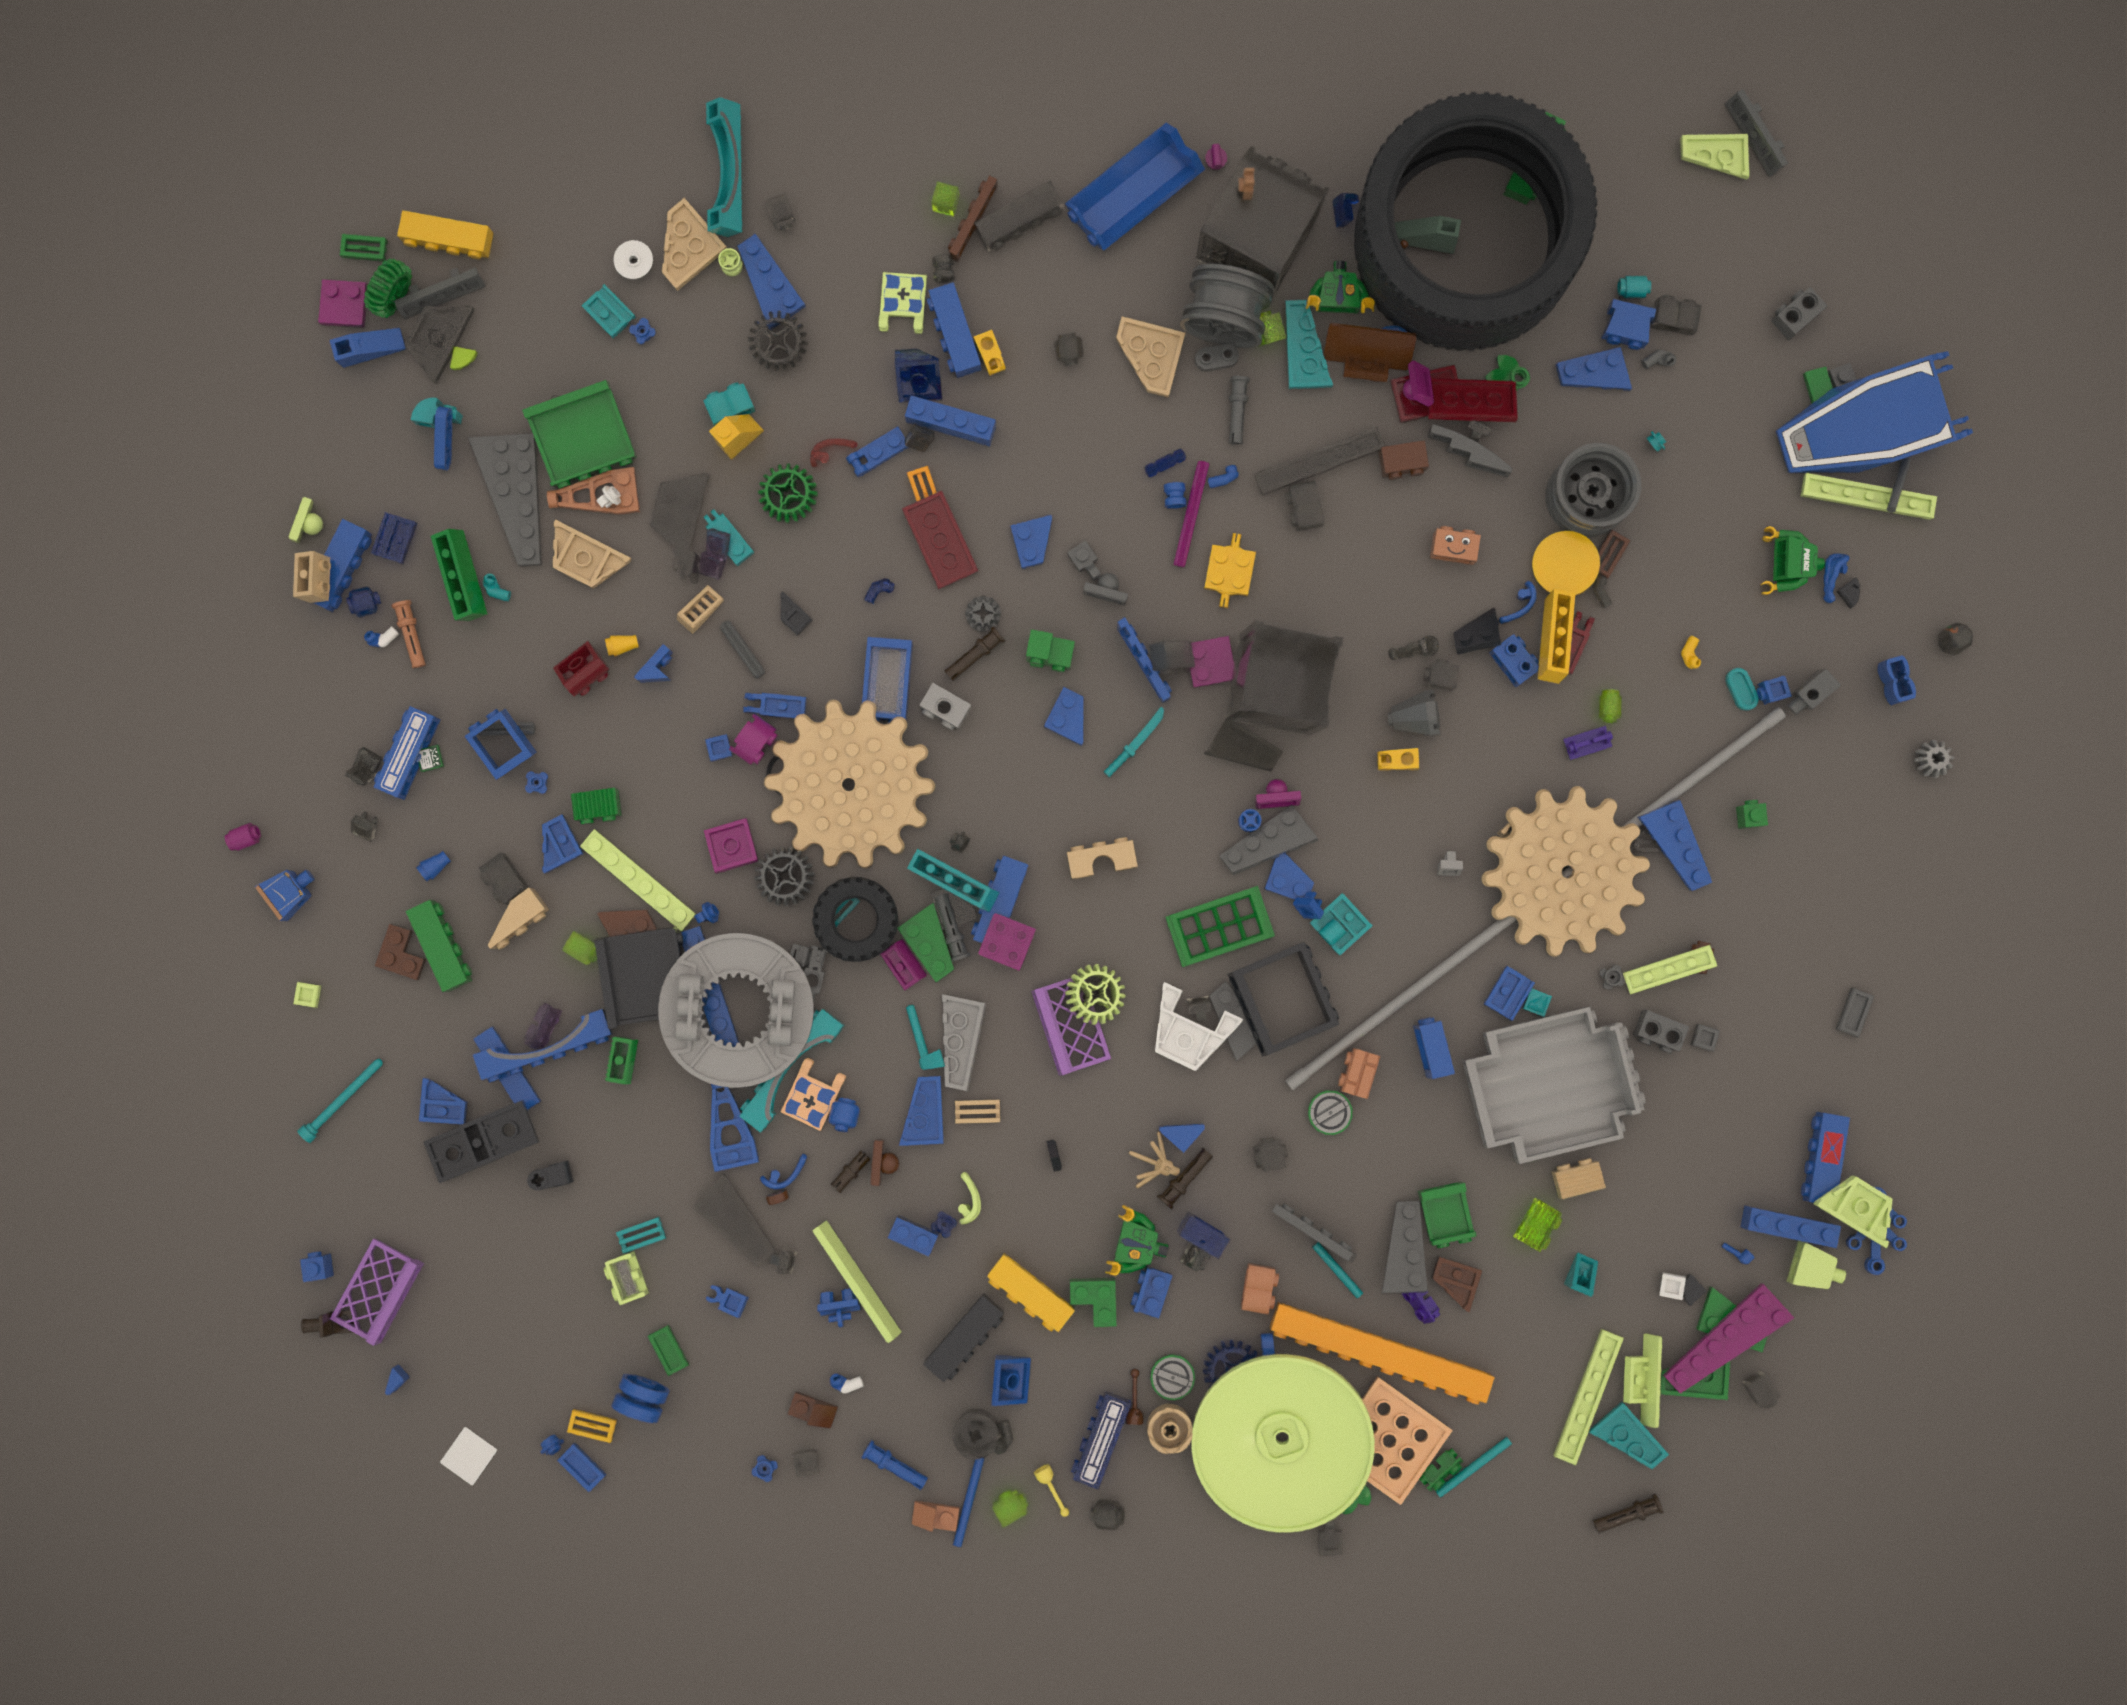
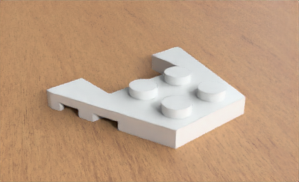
(1186, 1040)

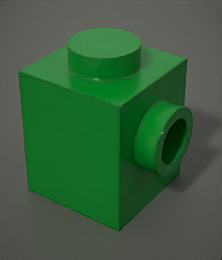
(1752, 815)

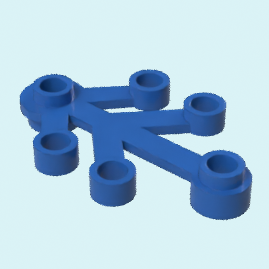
(1875, 1247)

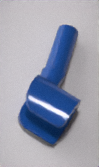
(1744, 1257)

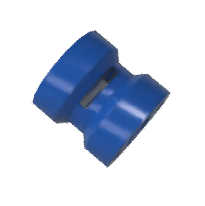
(1174, 493)

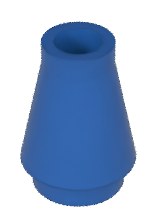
(433, 866)

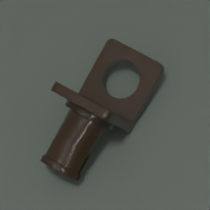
(325, 1324)

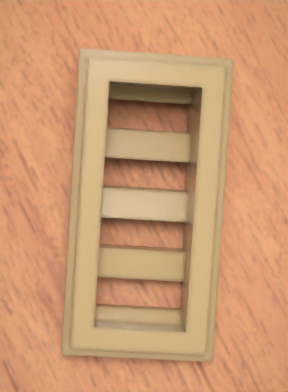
(705, 614)

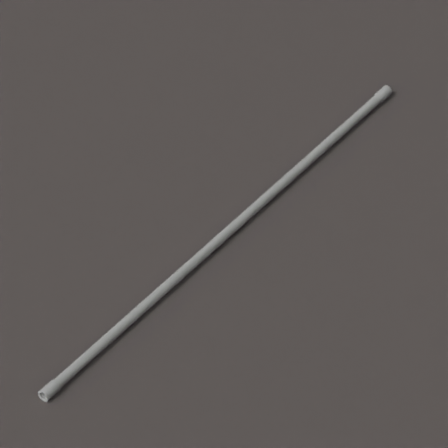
(1304, 1073)

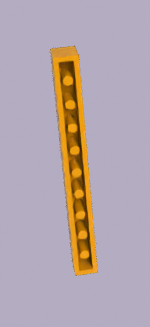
(1381, 1352)

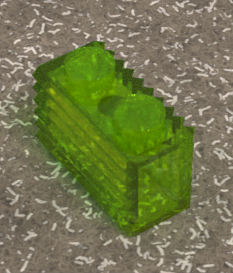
(1538, 1225)

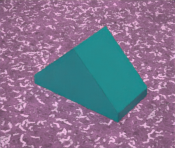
(1582, 1274)

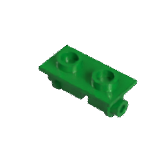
(1435, 1476)

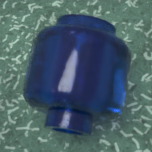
(363, 602)

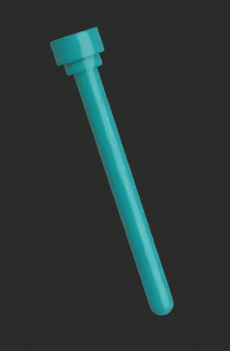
(309, 1131)

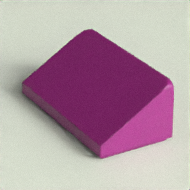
(903, 964)

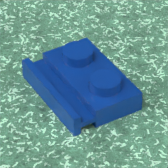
(1509, 993)

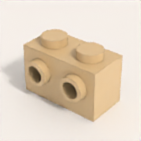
(311, 577)

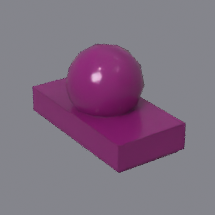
(1419, 384)
(1277, 796)

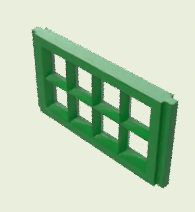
(1180, 939)

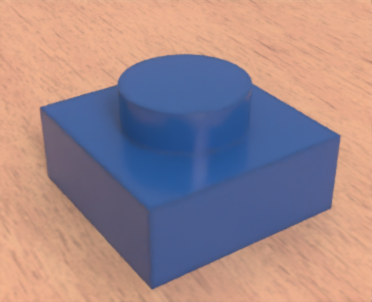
(718, 747)

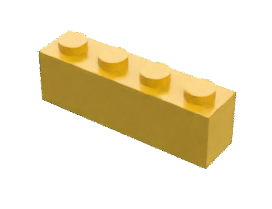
(445, 234)
(1556, 636)
(1030, 1292)

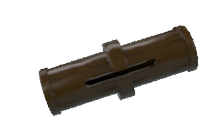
(850, 1171)

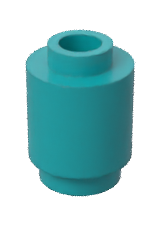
(1633, 287)

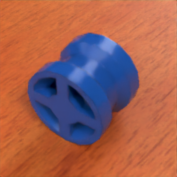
(1252, 817)

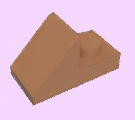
(934, 1515)

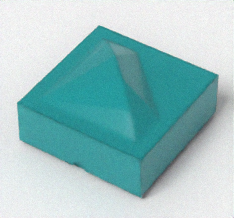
(1537, 1002)

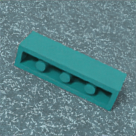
(953, 880)

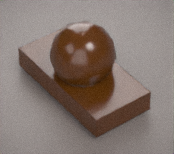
(882, 1163)

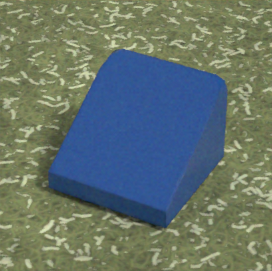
(396, 1379)

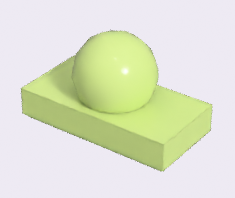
(305, 521)

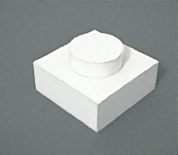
(1672, 1286)

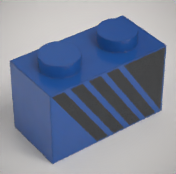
(913, 1235)

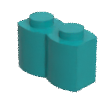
(729, 403)

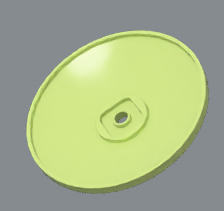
(1291, 1481)

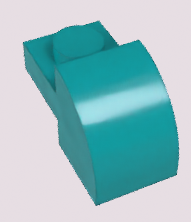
(425, 412)

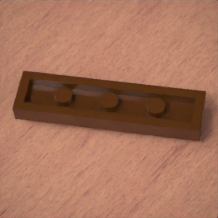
(976, 210)

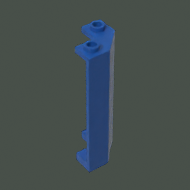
(1134, 187)

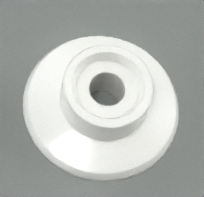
(626, 253)

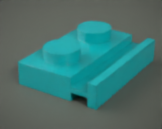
(608, 311)

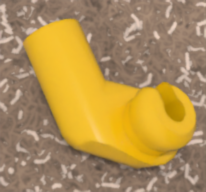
(1688, 654)

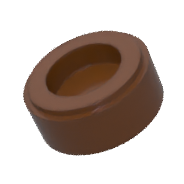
(777, 1197)

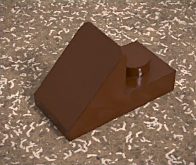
(813, 1410)

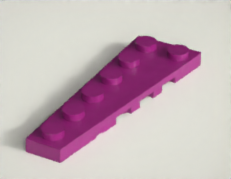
(1738, 1331)

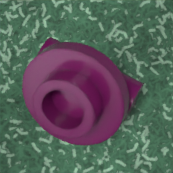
(1216, 157)

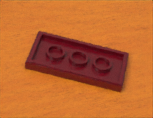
(1473, 400)
(940, 540)

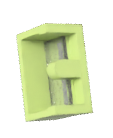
(626, 1278)

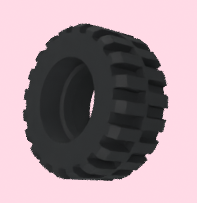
(825, 912)

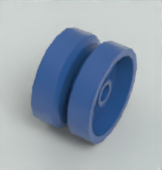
(640, 1398)

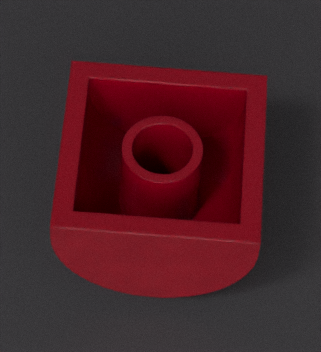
(581, 669)

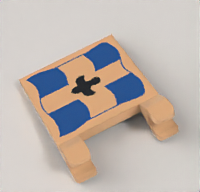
(810, 1098)

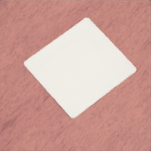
(468, 1456)

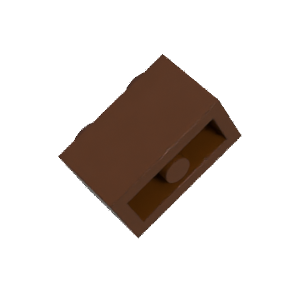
(1403, 459)

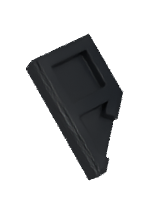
(793, 615)

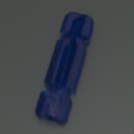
(1165, 462)

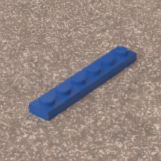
(715, 1004)

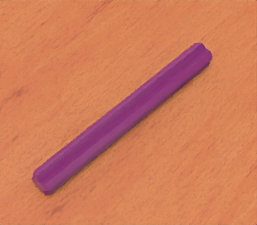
(1191, 514)

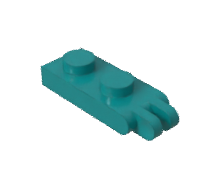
(738, 548)

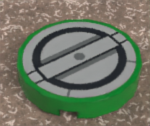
(1330, 1112)
(1172, 1377)

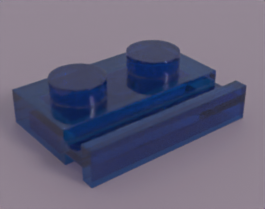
(394, 538)

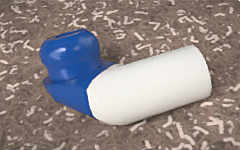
(381, 640)
(844, 1385)

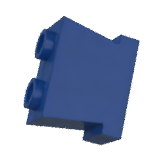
(1628, 324)

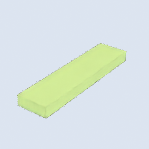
(1670, 969)

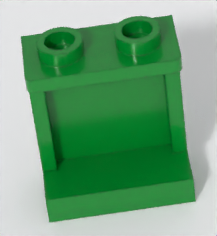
(1447, 1214)

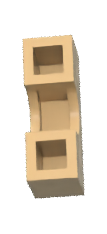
(1121, 853)

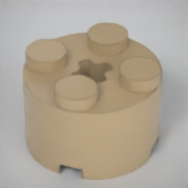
(1174, 1441)

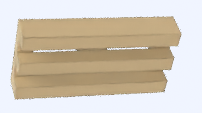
(977, 1111)

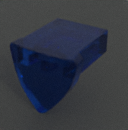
(1343, 208)

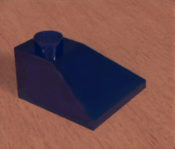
(917, 375)

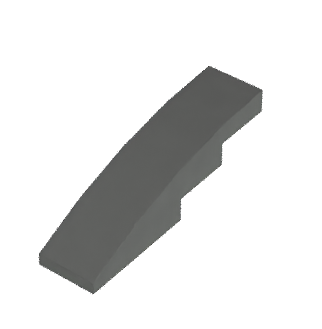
(1477, 455)

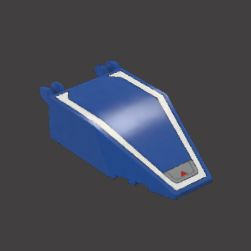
(1872, 421)

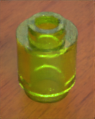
(1610, 705)

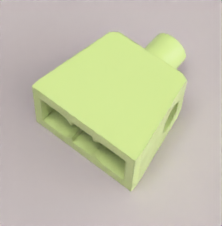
(1814, 1268)

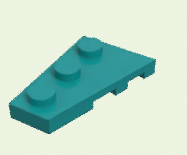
(1627, 1433)

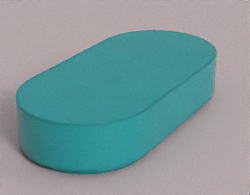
(1742, 689)

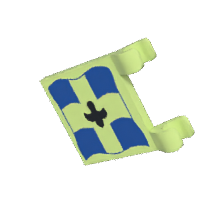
(903, 297)

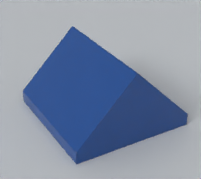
(1010, 1380)

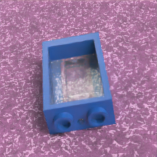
(888, 676)

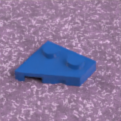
(1067, 716)
(558, 844)
(441, 1105)

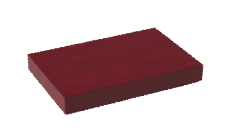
(1411, 409)

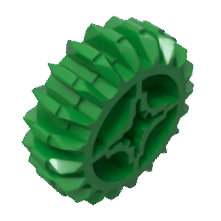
(387, 284)
(786, 501)

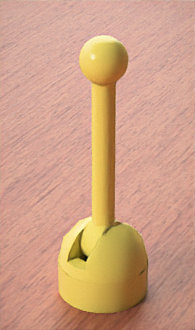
(1044, 1475)

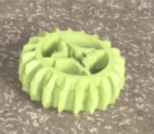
(1087, 988)

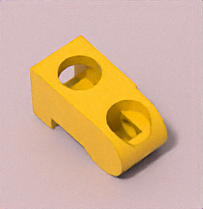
(989, 352)
(1398, 759)

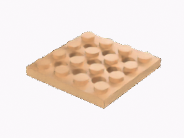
(1424, 1450)

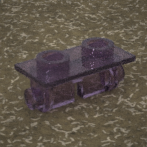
(539, 1035)

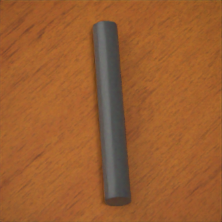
(1898, 486)

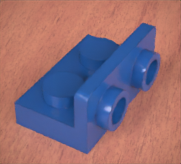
(1151, 1291)

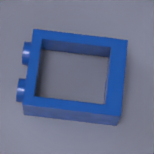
(516, 733)
(1433, 1048)

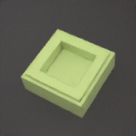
(307, 994)

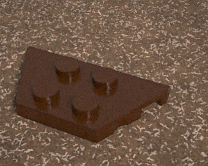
(626, 921)

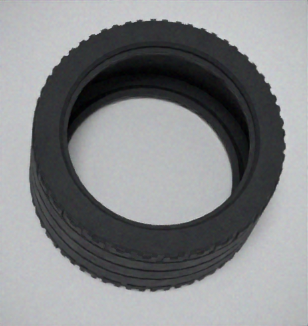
(1499, 132)

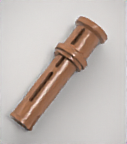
(403, 623)

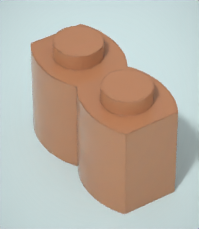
(1258, 1288)

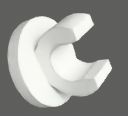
(610, 496)

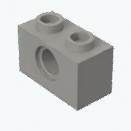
(935, 697)

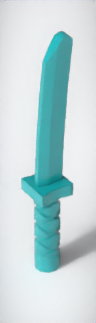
(1129, 750)

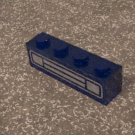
(1101, 1439)

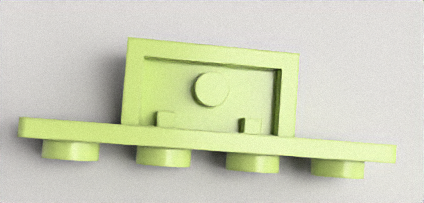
(1643, 1380)

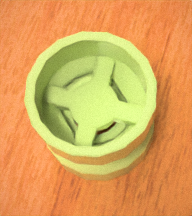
(729, 257)

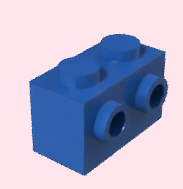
(1515, 660)

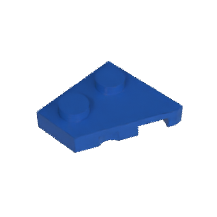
(1031, 540)
(1288, 879)

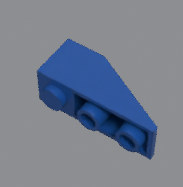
(366, 346)

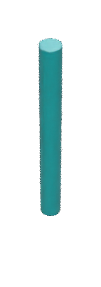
(1474, 1466)

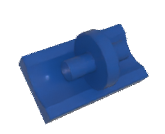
(829, 1307)

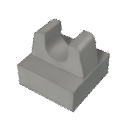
(1450, 865)

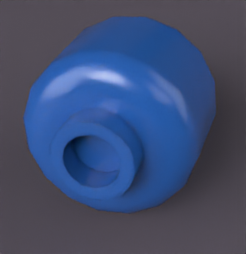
(844, 1114)

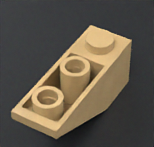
(520, 913)

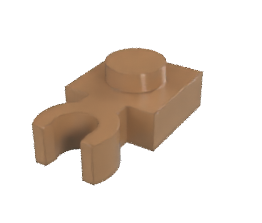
(1246, 183)

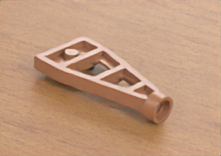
(622, 479)

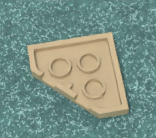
(687, 245)
(1151, 352)

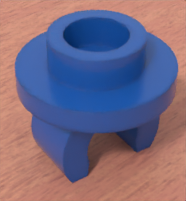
(710, 913)

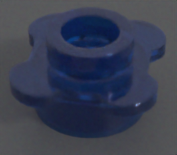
(950, 1223)

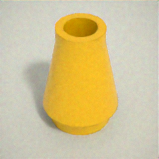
(618, 644)

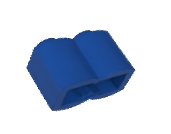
(1895, 676)

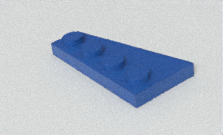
(1140, 654)
(1676, 839)

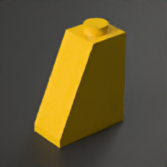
(735, 433)

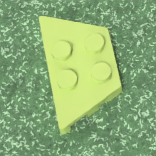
(1860, 1208)

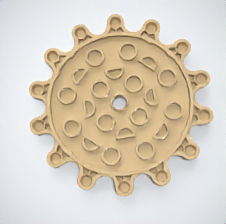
(882, 775)
(1533, 865)

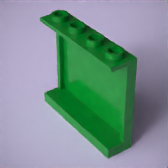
(580, 434)

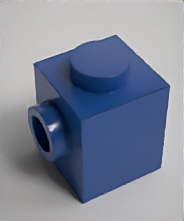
(316, 1266)

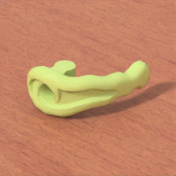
(968, 1213)

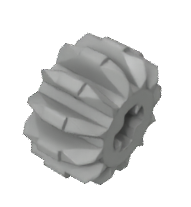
(1926, 761)

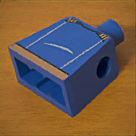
(286, 892)

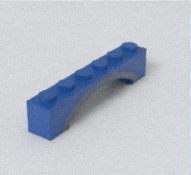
(494, 1063)

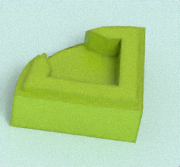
(462, 358)

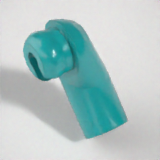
(493, 589)

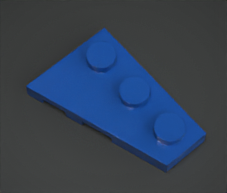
(925, 1114)

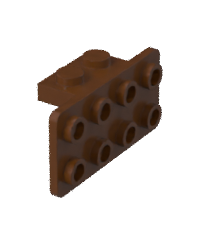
(1368, 350)

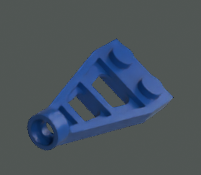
(736, 1154)

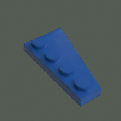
(768, 281)

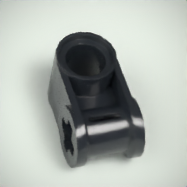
(554, 1176)

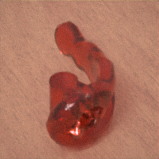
(817, 455)

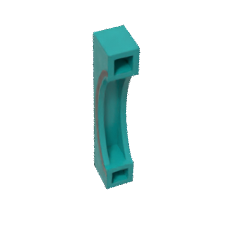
(725, 123)
(760, 1109)

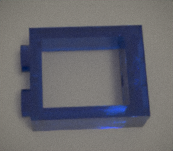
(1203, 1235)

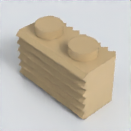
(1578, 1178)

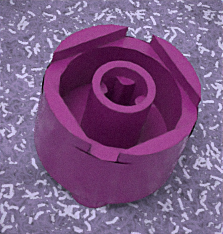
(753, 740)

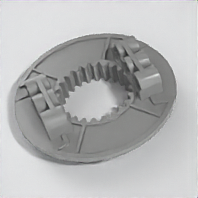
(682, 1010)

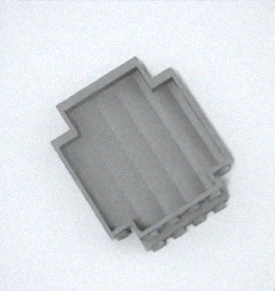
(1554, 1085)

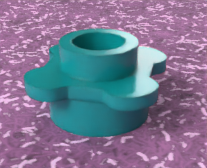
(1656, 441)

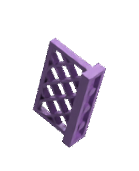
(1054, 1035)
(393, 1301)

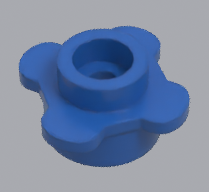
(648, 331)
(541, 786)
(551, 1445)
(758, 1470)

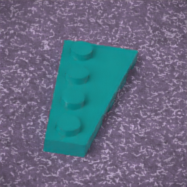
(1304, 352)

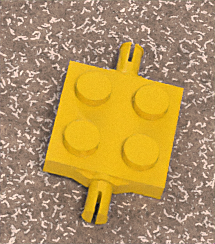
(1230, 570)

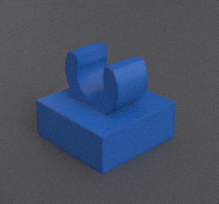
(1308, 906)

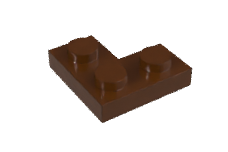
(394, 955)

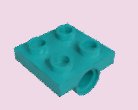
(1341, 924)

